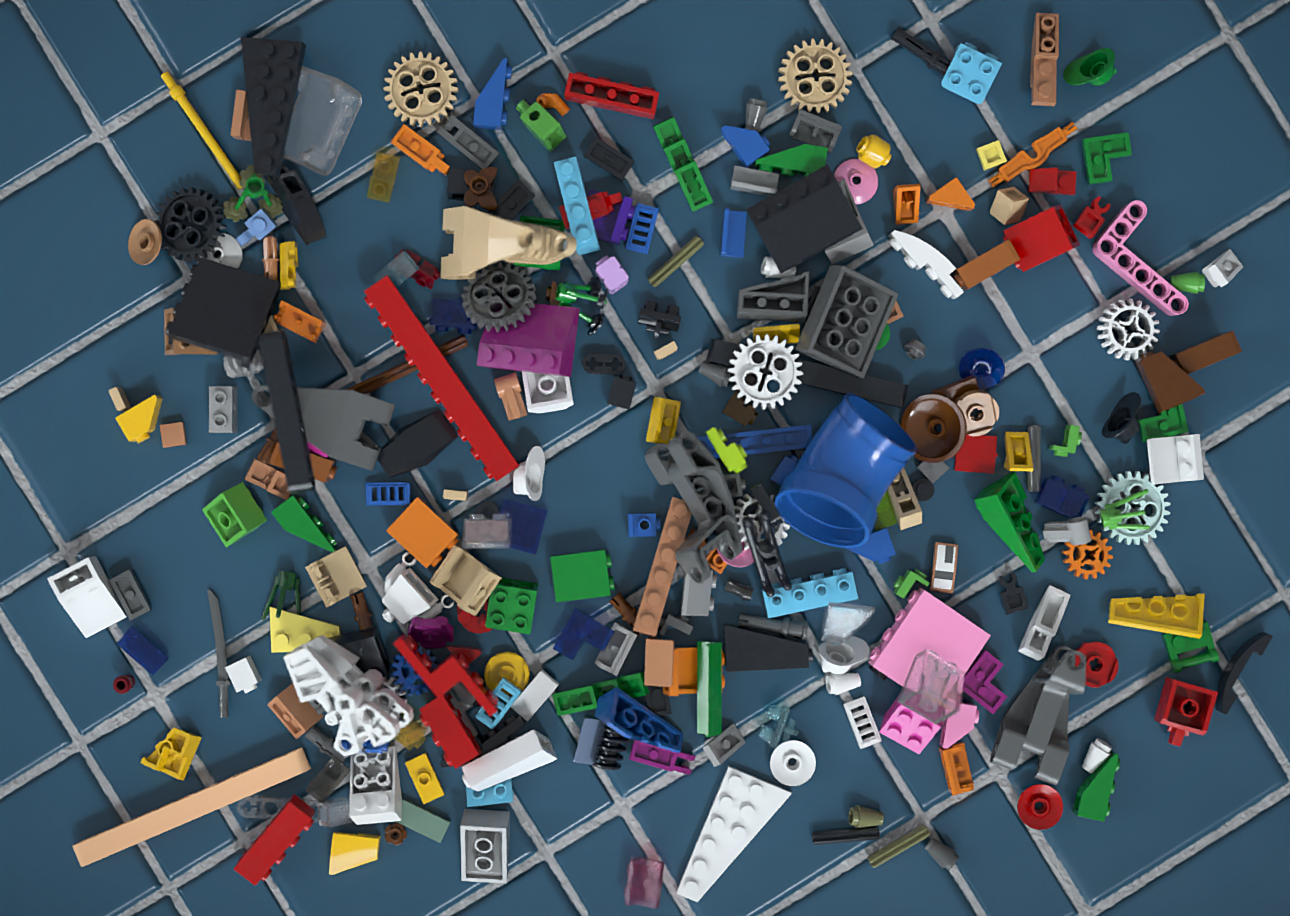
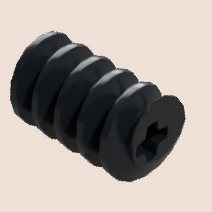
(610, 750)

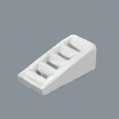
(868, 741)

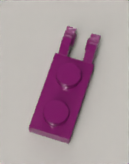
(659, 757)

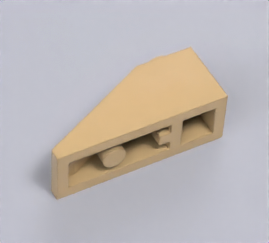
(904, 501)

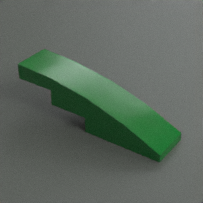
(682, 164)
(587, 696)

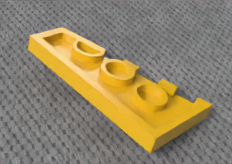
(1170, 615)

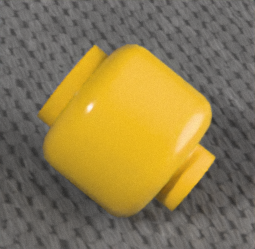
(874, 151)

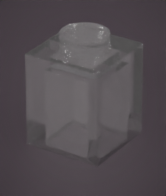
(334, 812)

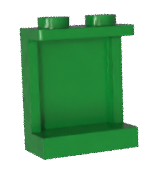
(581, 575)

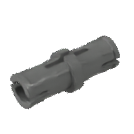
(324, 743)

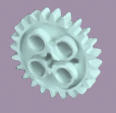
(1153, 498)

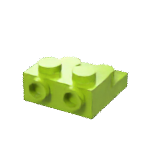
(731, 455)

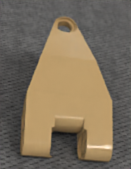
(487, 239)

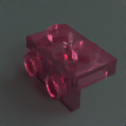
(644, 882)

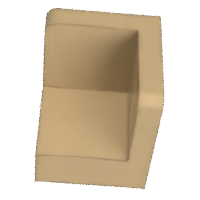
(1009, 205)

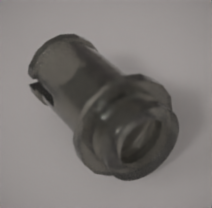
(739, 589)

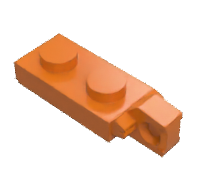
(420, 150)

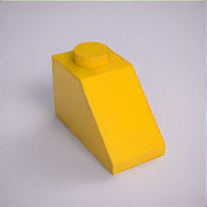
(140, 419)

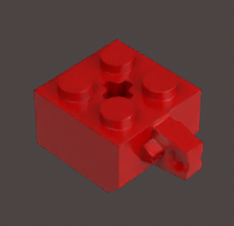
(1186, 720)

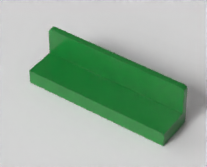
(709, 688)

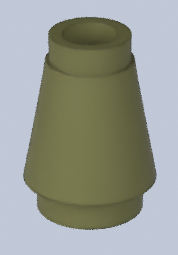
(864, 817)

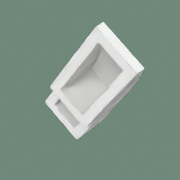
(1044, 623)

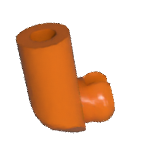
(553, 100)

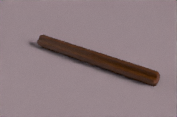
(405, 368)

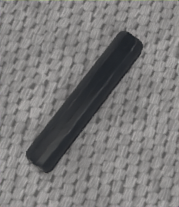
(845, 835)

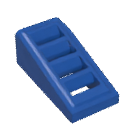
(645, 209)
(407, 493)

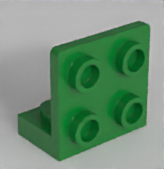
(512, 606)

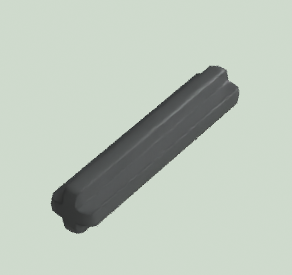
(1034, 476)

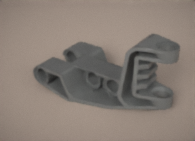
(336, 421)
(706, 495)
(1040, 717)

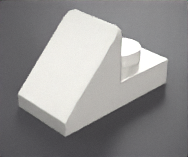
(1222, 269)

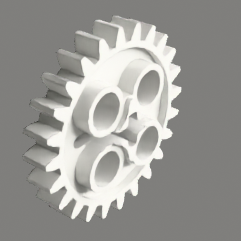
(784, 378)

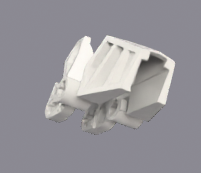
(320, 667)

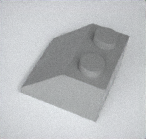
(696, 596)

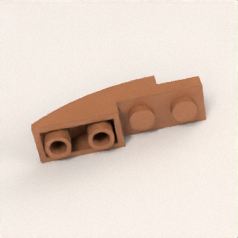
(1044, 59)

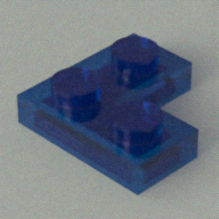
(580, 629)

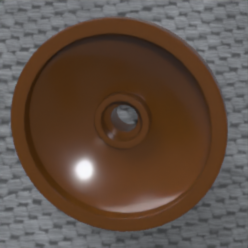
(921, 422)

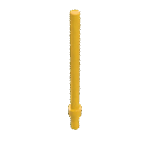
(178, 94)

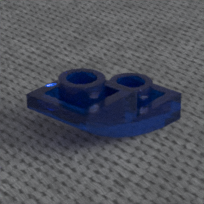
(142, 650)

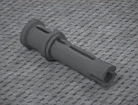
(785, 627)

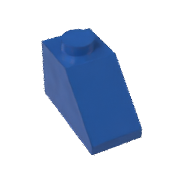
(746, 144)
(877, 547)

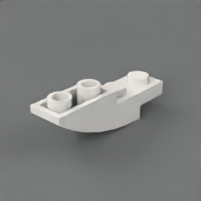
(920, 253)

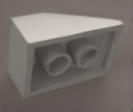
(485, 845)

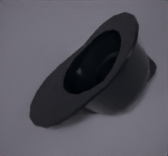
(1124, 419)

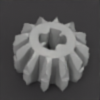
(234, 369)

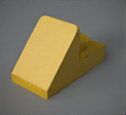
(1018, 451)

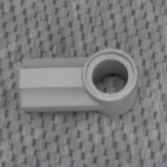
(1073, 531)

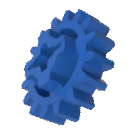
(408, 676)

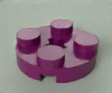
(431, 632)

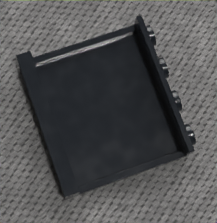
(224, 310)

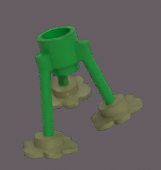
(254, 188)

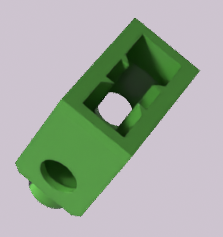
(541, 124)

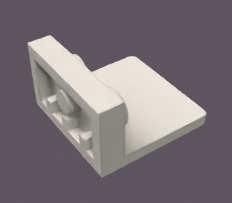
(1175, 459)

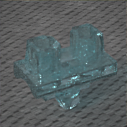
(773, 735)

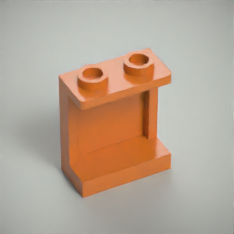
(423, 533)
(686, 672)

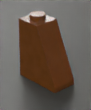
(1207, 352)
(1167, 381)

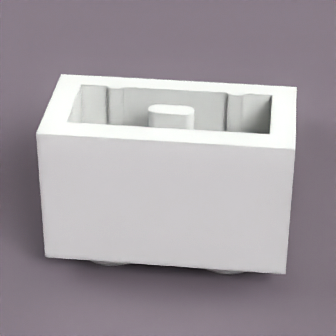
(87, 596)
(375, 787)

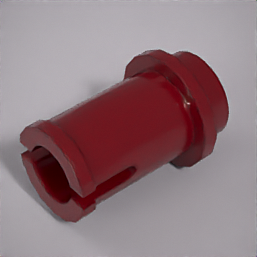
(119, 686)

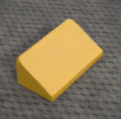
(784, 332)
(663, 420)

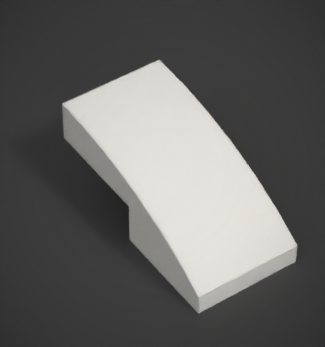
(534, 695)

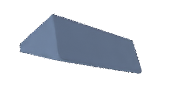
(589, 740)

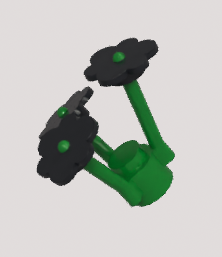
(567, 293)

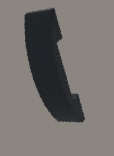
(1234, 667)

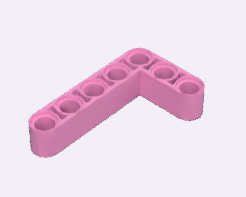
(1134, 264)

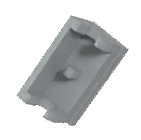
(617, 649)

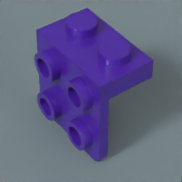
(613, 226)

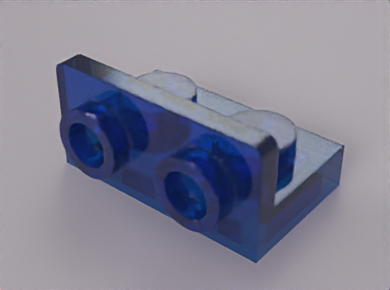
(451, 314)

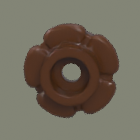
(396, 827)

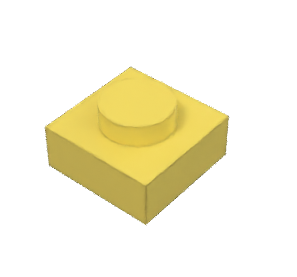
(991, 155)

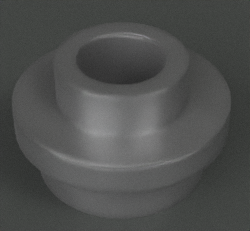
(915, 349)

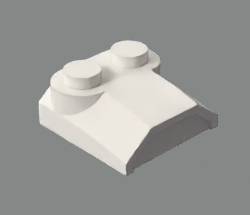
(547, 392)

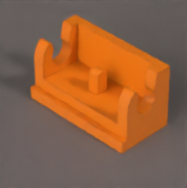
(299, 322)
(956, 768)

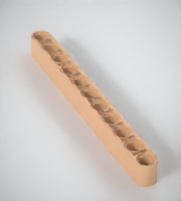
(191, 807)

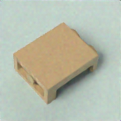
(465, 579)

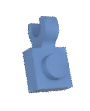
(259, 225)

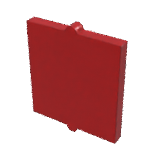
(977, 454)

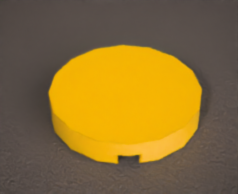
(509, 666)

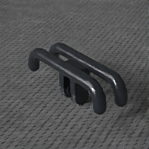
(766, 553)

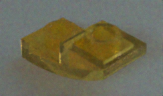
(383, 177)

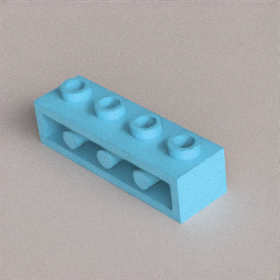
(811, 593)

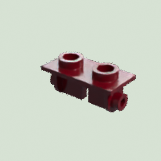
(427, 272)

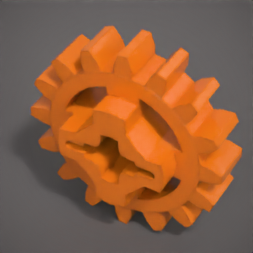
(1094, 562)

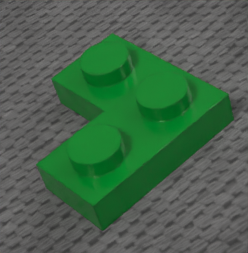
(1098, 153)
(1164, 425)

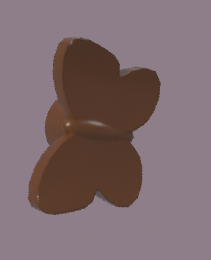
(480, 188)

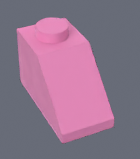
(959, 724)

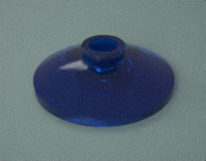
(985, 376)

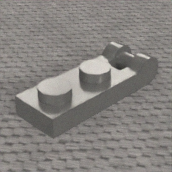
(468, 143)

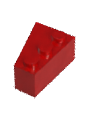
(449, 730)

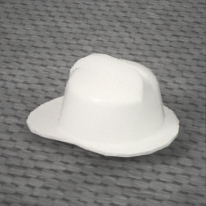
(529, 475)
(841, 657)

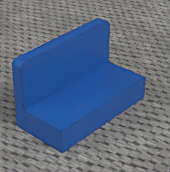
(733, 234)

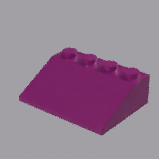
(535, 346)

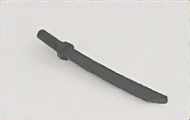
(223, 681)

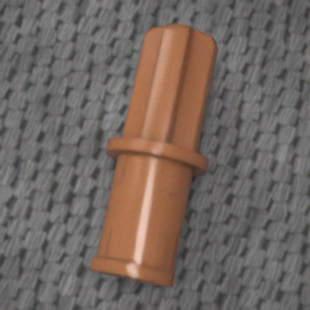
(270, 258)

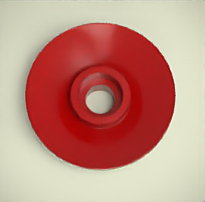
(1048, 814)

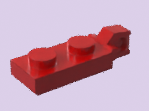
(599, 204)

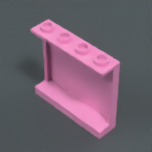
(930, 626)

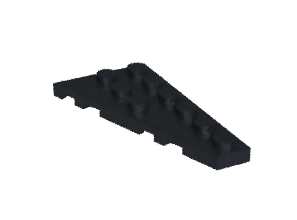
(272, 83)

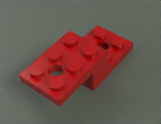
(447, 673)

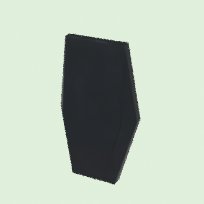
(416, 444)

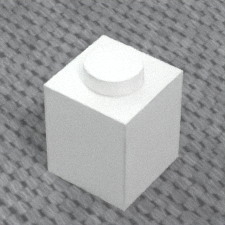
(244, 675)

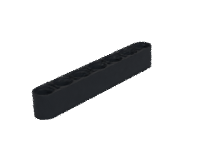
(287, 411)

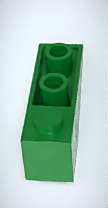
(797, 160)
(298, 520)
(1095, 791)

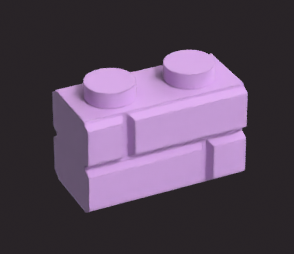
(611, 274)

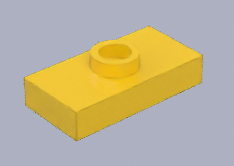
(424, 778)

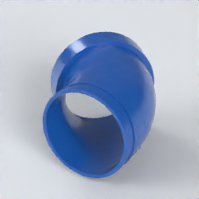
(845, 474)

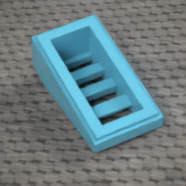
(492, 721)

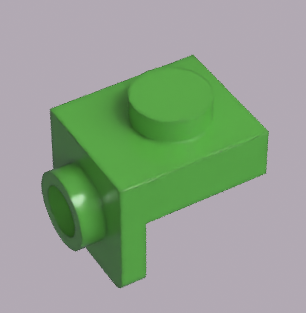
(1071, 439)
(903, 584)

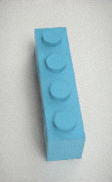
(577, 205)

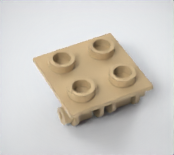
(336, 576)

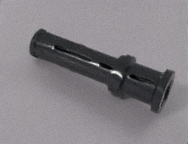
(933, 59)

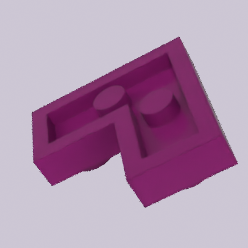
(978, 683)

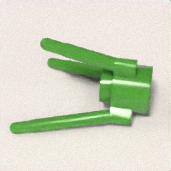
(1112, 517)

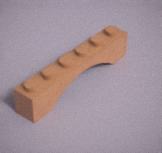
(663, 568)

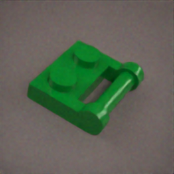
(1179, 644)

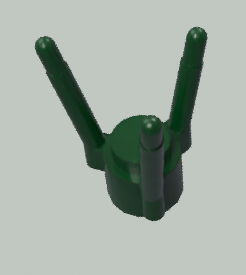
(284, 581)

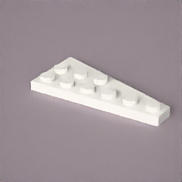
(733, 821)

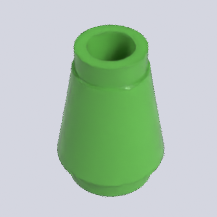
(1189, 282)

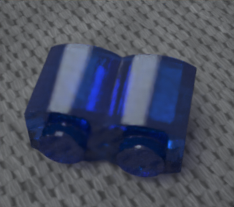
(1062, 498)

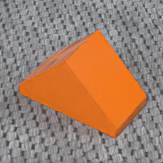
(952, 196)
(906, 203)

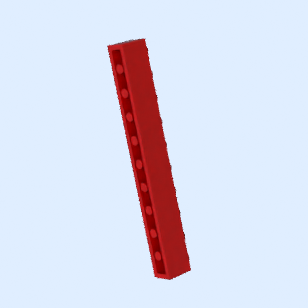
(441, 377)

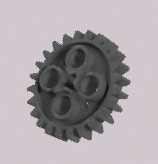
(514, 283)

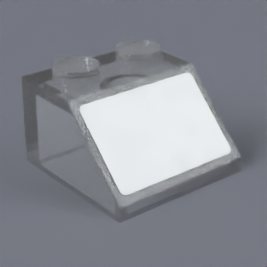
(487, 532)

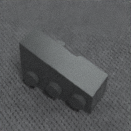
(775, 301)

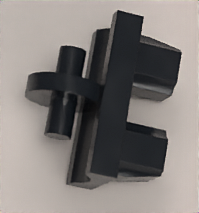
(658, 321)

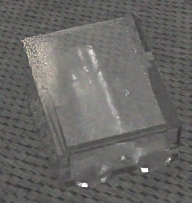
(932, 687)

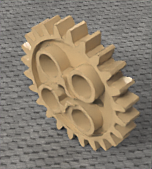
(812, 56)
(416, 69)

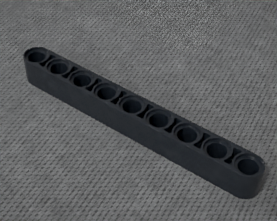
(819, 376)

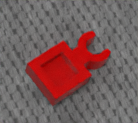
(1090, 220)

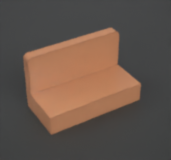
(240, 123)
(659, 662)
(293, 713)

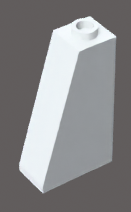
(509, 761)

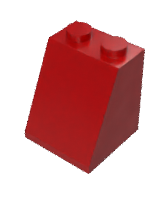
(1041, 237)

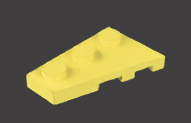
(294, 630)

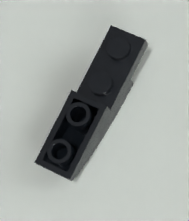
(298, 205)
(494, 738)

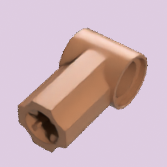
(509, 390)

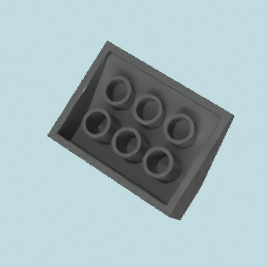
(847, 320)

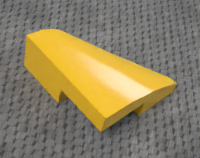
(288, 262)
(174, 753)
(352, 850)

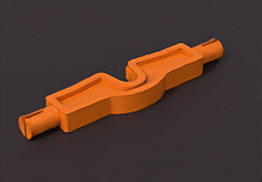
(1042, 150)

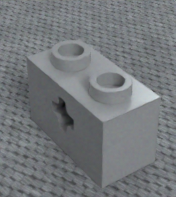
(223, 409)

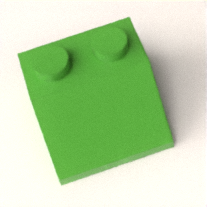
(234, 514)

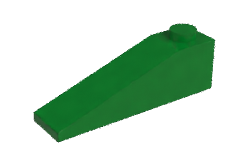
(1006, 514)

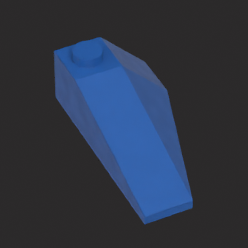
(637, 721)

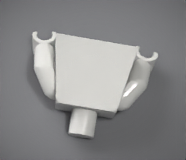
(408, 595)

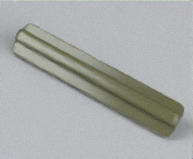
(675, 261)
(898, 846)

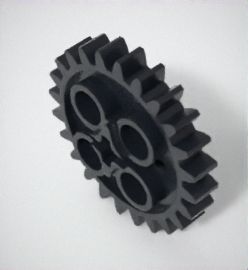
(196, 203)

